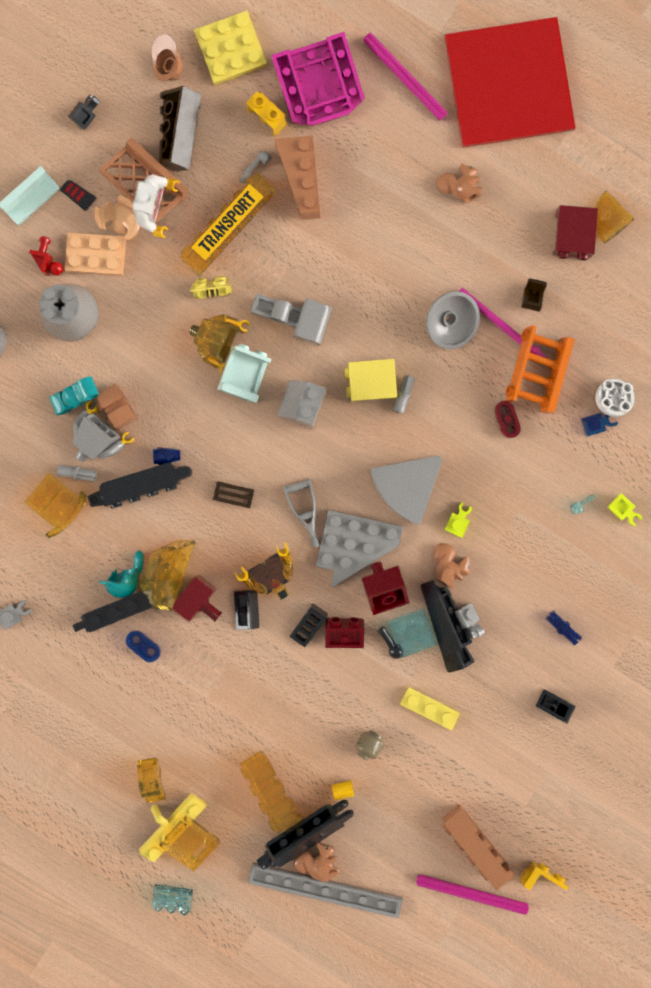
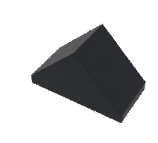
(556, 706)

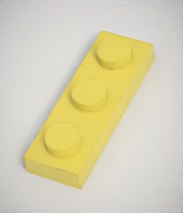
(429, 708)

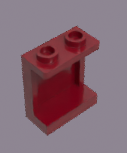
(575, 232)

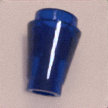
(165, 455)

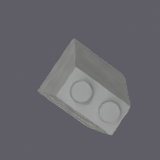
(302, 402)

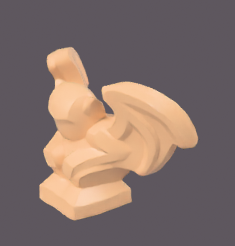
(120, 215)

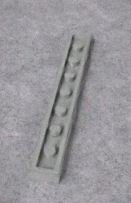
(328, 891)

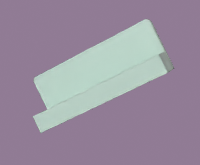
(29, 196)

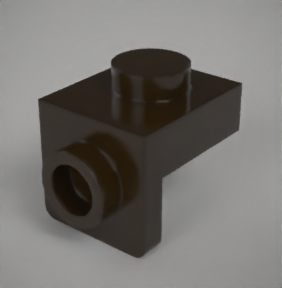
(533, 294)

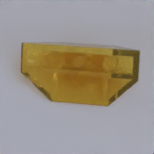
(166, 573)

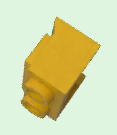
(267, 111)

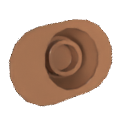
(166, 58)

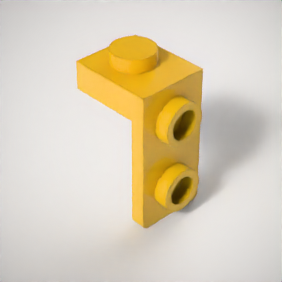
(531, 874)

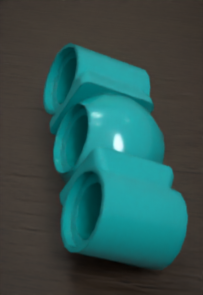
(74, 395)

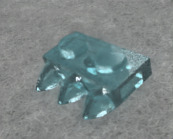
(172, 898)

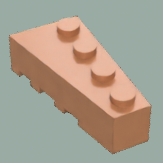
(300, 169)
(478, 847)

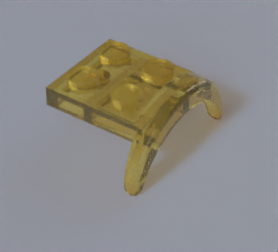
(56, 504)

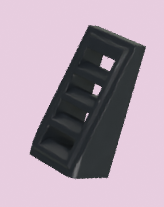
(316, 611)

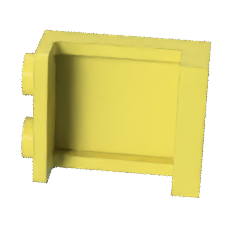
(371, 380)

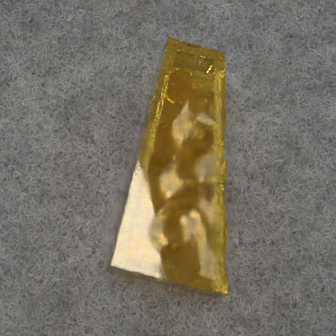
(270, 792)

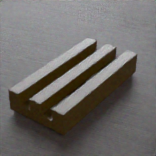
(218, 491)

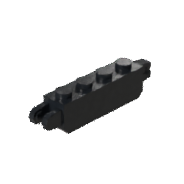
(138, 484)
(113, 612)
(304, 835)

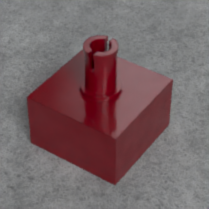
(385, 588)
(196, 599)

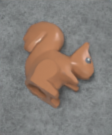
(461, 188)
(446, 569)
(319, 867)

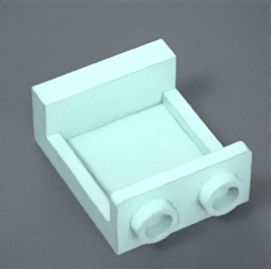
(243, 373)

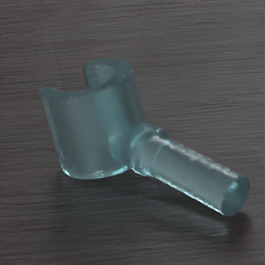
(578, 508)

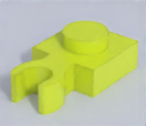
(623, 508)
(458, 523)

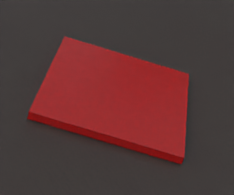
(510, 82)

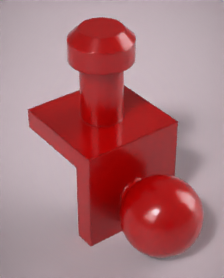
(45, 260)

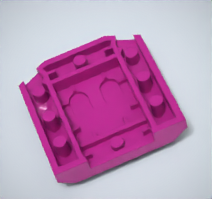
(319, 81)

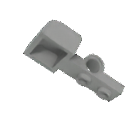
(308, 321)

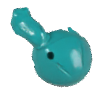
(125, 582)

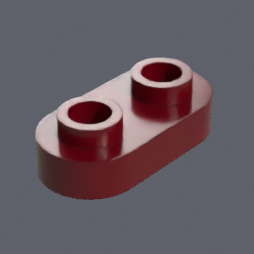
(509, 418)

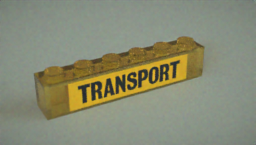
(228, 223)

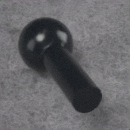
(394, 651)

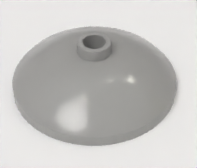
(462, 320)

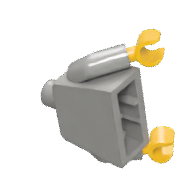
(94, 437)

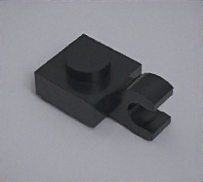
(82, 113)

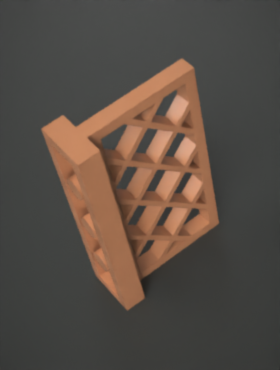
(151, 166)

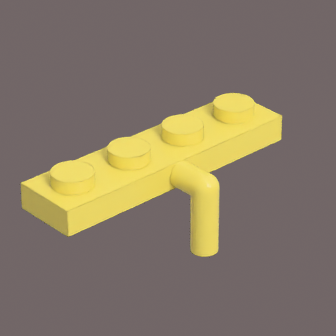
(190, 806)

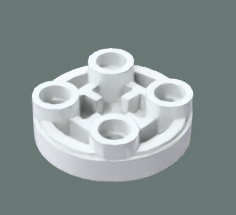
(615, 397)

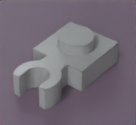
(11, 615)

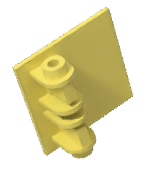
(201, 286)

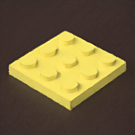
(230, 48)

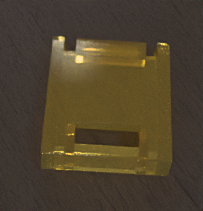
(186, 839)

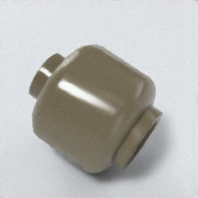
(369, 745)

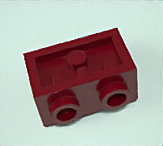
(344, 632)

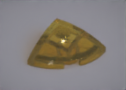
(611, 217)

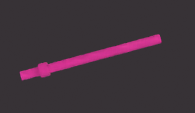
(502, 325)

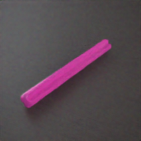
(403, 74)
(472, 894)

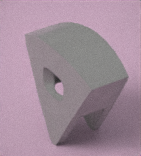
(407, 486)

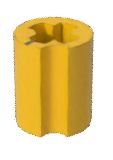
(342, 790)

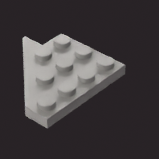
(354, 543)

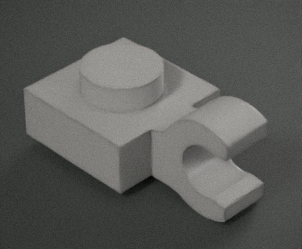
(467, 618)

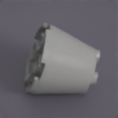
(68, 311)

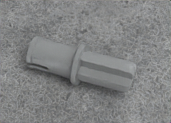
(403, 394)
(76, 473)

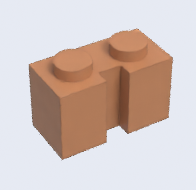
(116, 406)

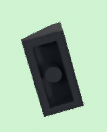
(246, 610)

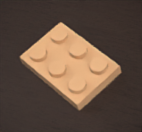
(95, 254)

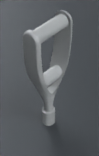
(307, 515)

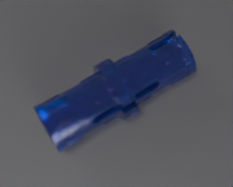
(563, 627)

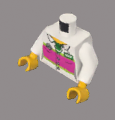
(148, 201)

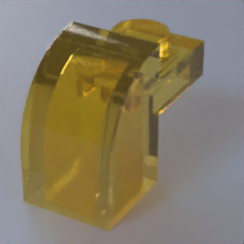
(150, 780)

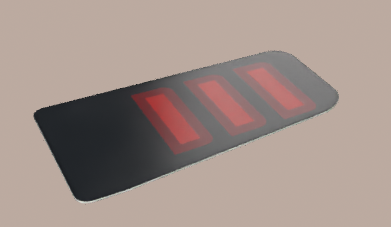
(78, 194)

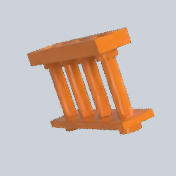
(557, 365)

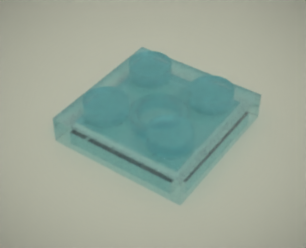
(412, 632)

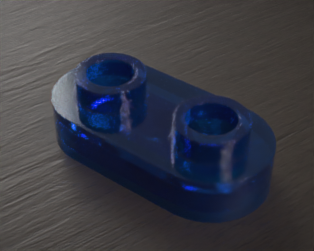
(143, 646)

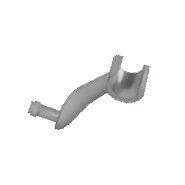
(263, 157)

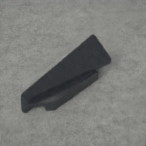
(449, 633)

